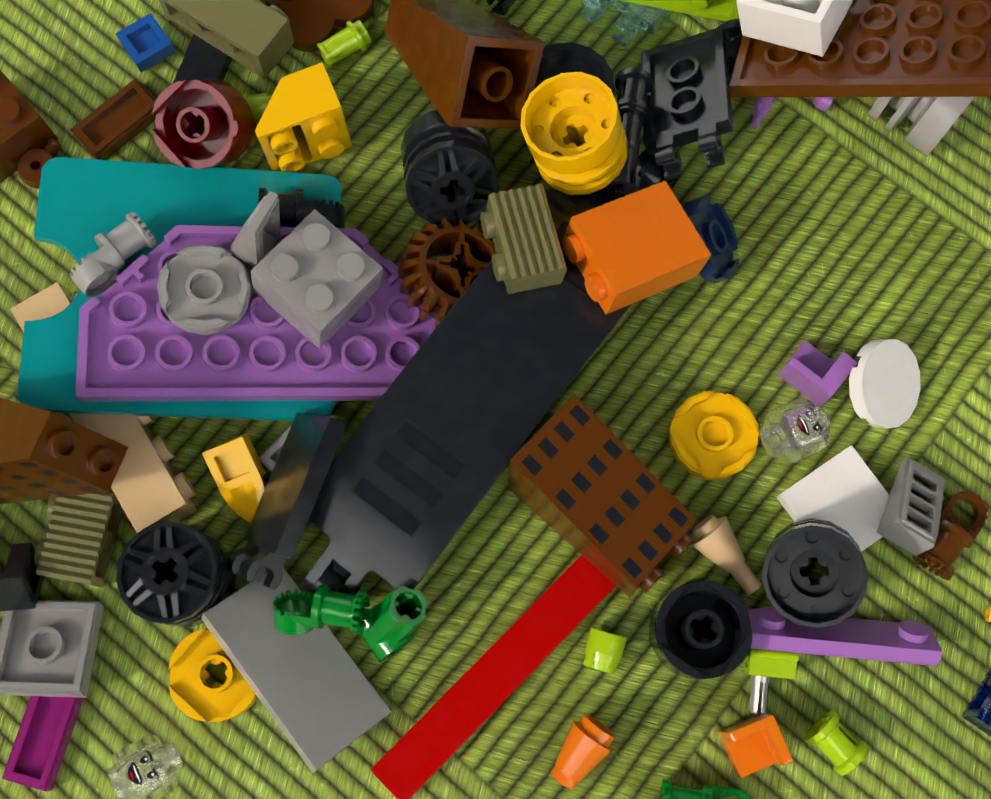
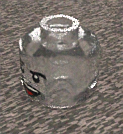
(796, 431)
(145, 769)

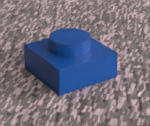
(145, 42)

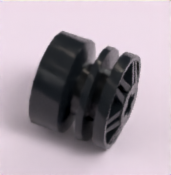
(447, 170)
(197, 562)
(820, 600)

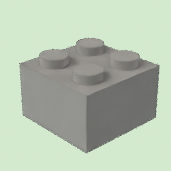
(316, 278)

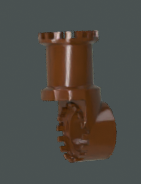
(953, 536)

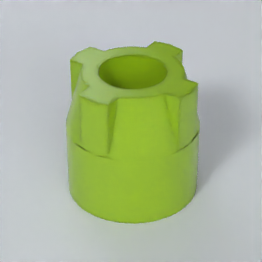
(603, 650)

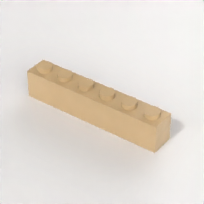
(145, 480)

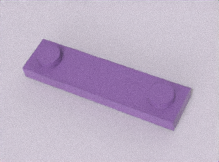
(852, 638)

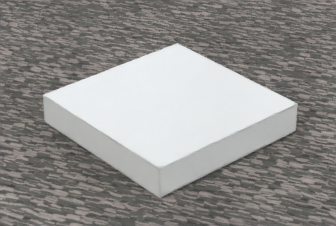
(840, 493)

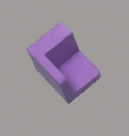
(815, 373)

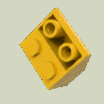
(302, 121)

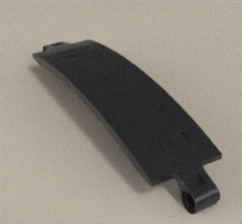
(458, 416)

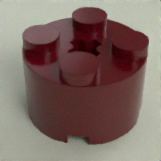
(196, 103)

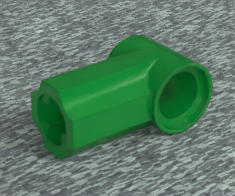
(394, 621)

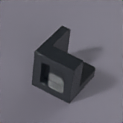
(19, 581)

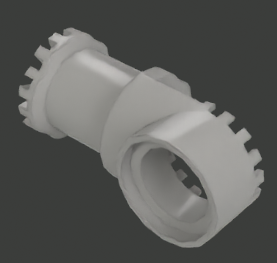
(115, 247)

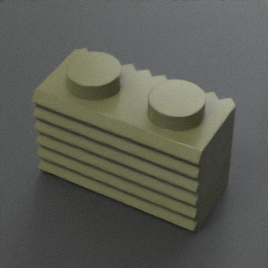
(523, 239)
(79, 538)

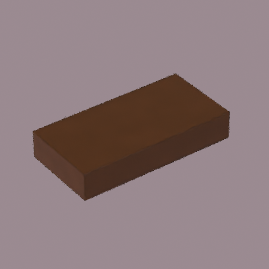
(116, 121)

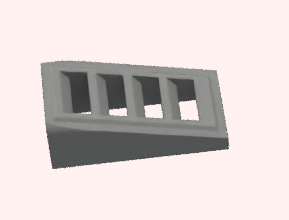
(259, 232)
(894, 522)

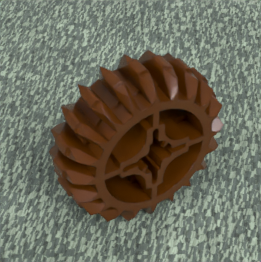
(441, 282)

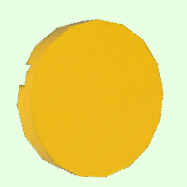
(713, 435)

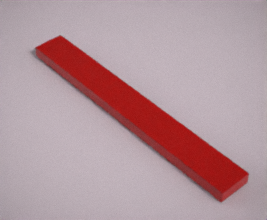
(492, 679)

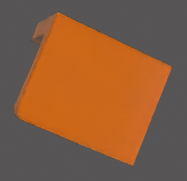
(755, 744)

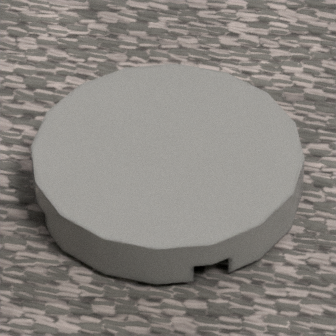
(204, 289)

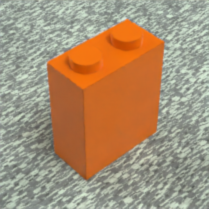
(634, 247)

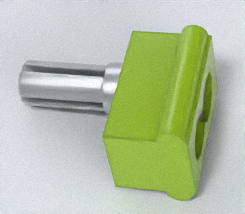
(761, 666)

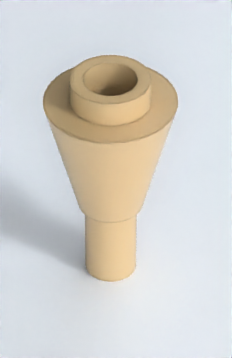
(718, 543)

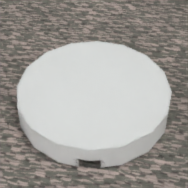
(885, 383)

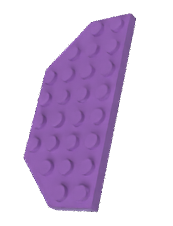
(140, 356)

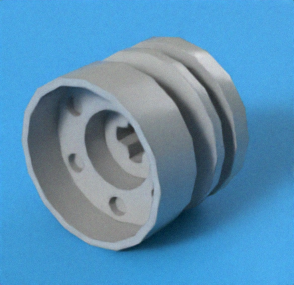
(929, 115)

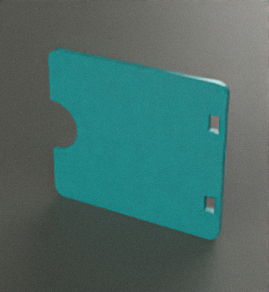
(92, 198)

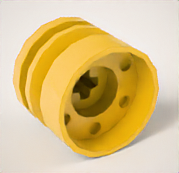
(573, 112)

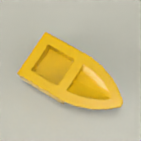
(237, 474)

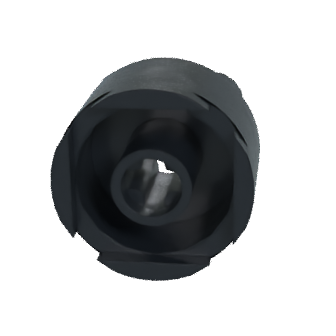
(725, 624)

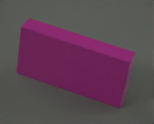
(42, 741)

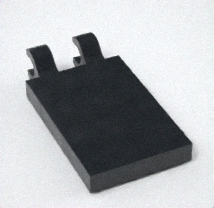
(688, 99)
(288, 498)

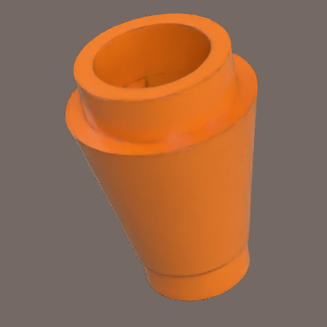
(582, 751)

